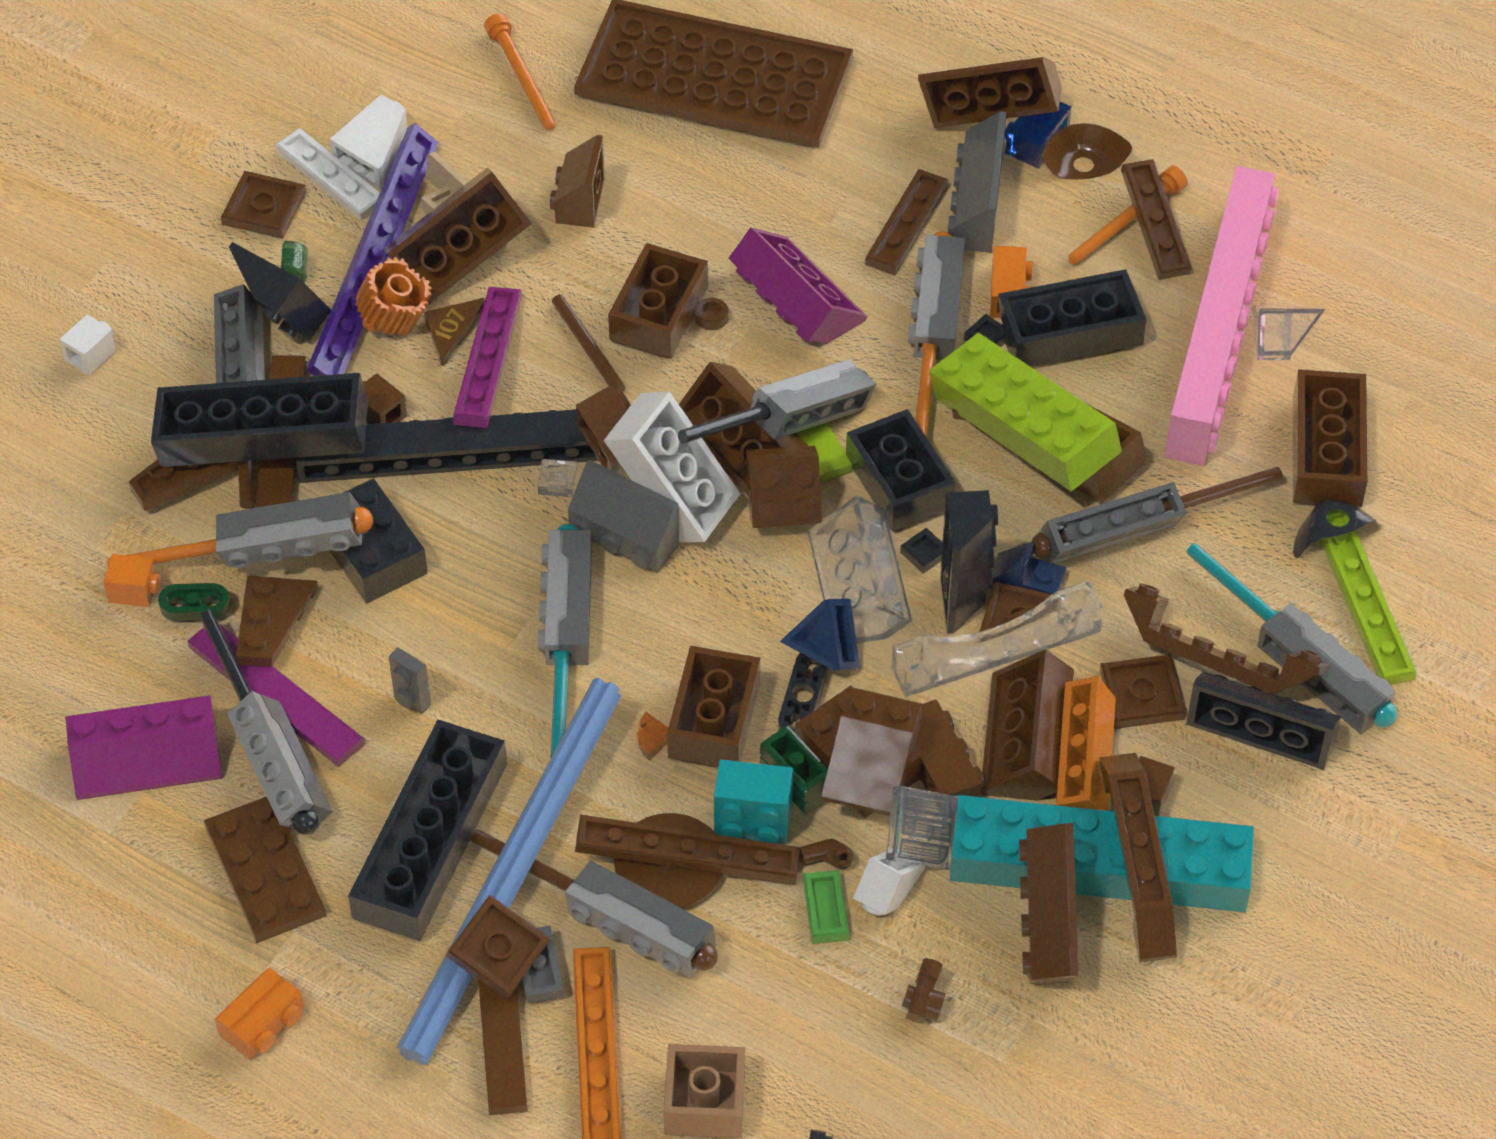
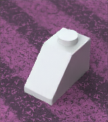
(885, 884)

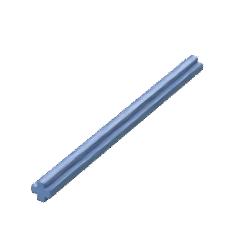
(514, 861)

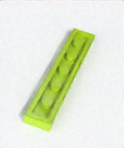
(1367, 604)

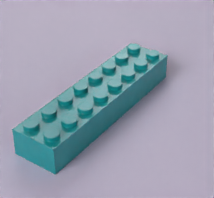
(1203, 860)

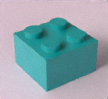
(753, 801)

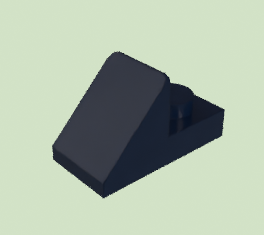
(1020, 569)

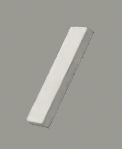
(328, 173)

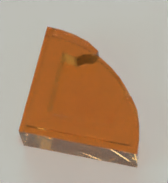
(651, 735)

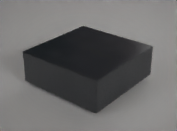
(988, 328)
(923, 550)

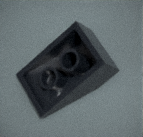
(281, 295)

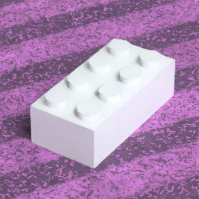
(687, 473)

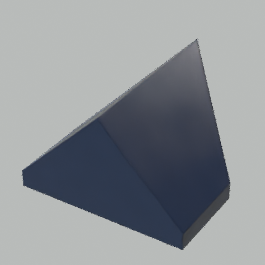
(827, 635)

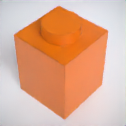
(131, 580)

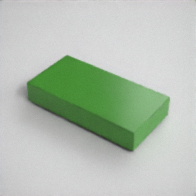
(825, 907)

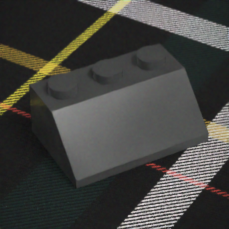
(625, 517)

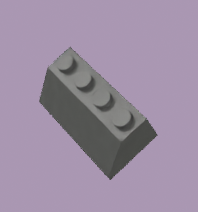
(978, 184)

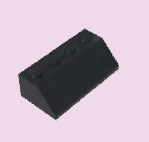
(1072, 318)
(967, 554)
(1262, 720)

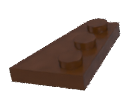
(161, 484)
(268, 616)

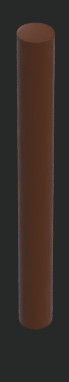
(587, 343)

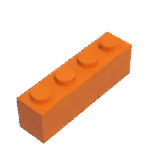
(1084, 738)

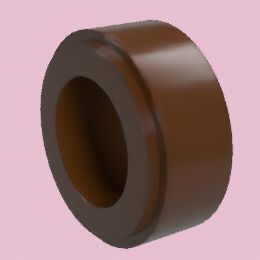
(711, 313)

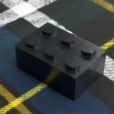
(899, 469)
(388, 551)

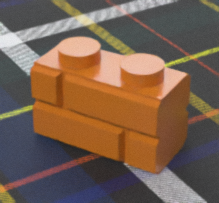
(260, 1014)

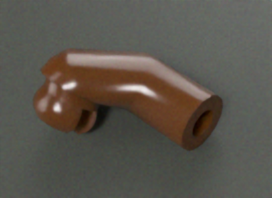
(829, 851)

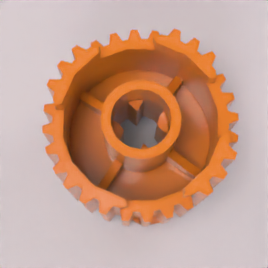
(392, 297)

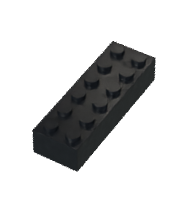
(260, 419)
(428, 830)

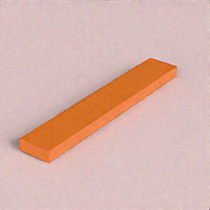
(596, 1043)

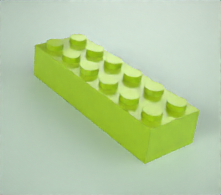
(1025, 411)

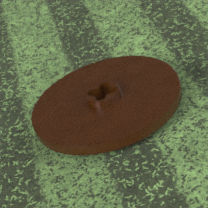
(677, 885)

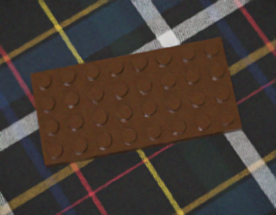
(714, 72)

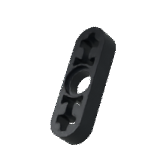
(799, 682)

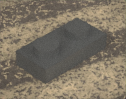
(409, 681)
(544, 978)

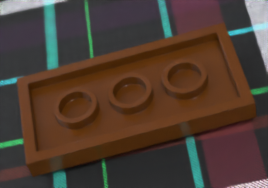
(264, 869)

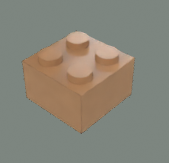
(704, 1091)

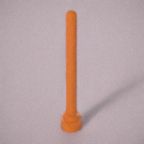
(499, 30)
(1173, 181)

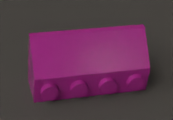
(795, 286)
(143, 747)

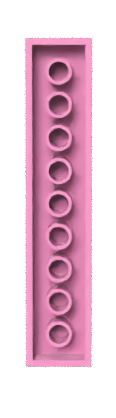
(1220, 317)

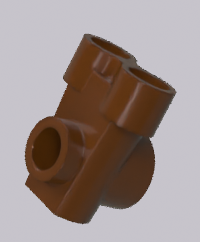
(923, 999)

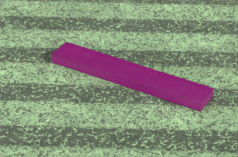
(487, 357)
(305, 714)

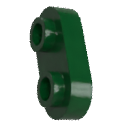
(194, 600)

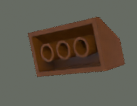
(981, 91)
(460, 233)
(722, 392)
(1025, 728)
(1051, 904)

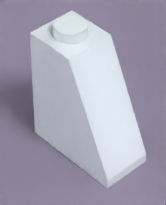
(372, 140)

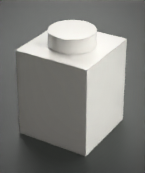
(88, 344)

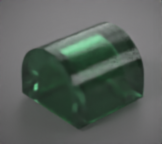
(295, 259)

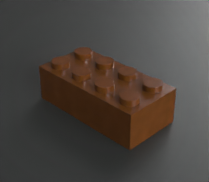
(1329, 437)

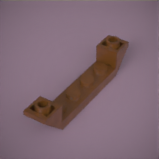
(1148, 610)
(1142, 856)

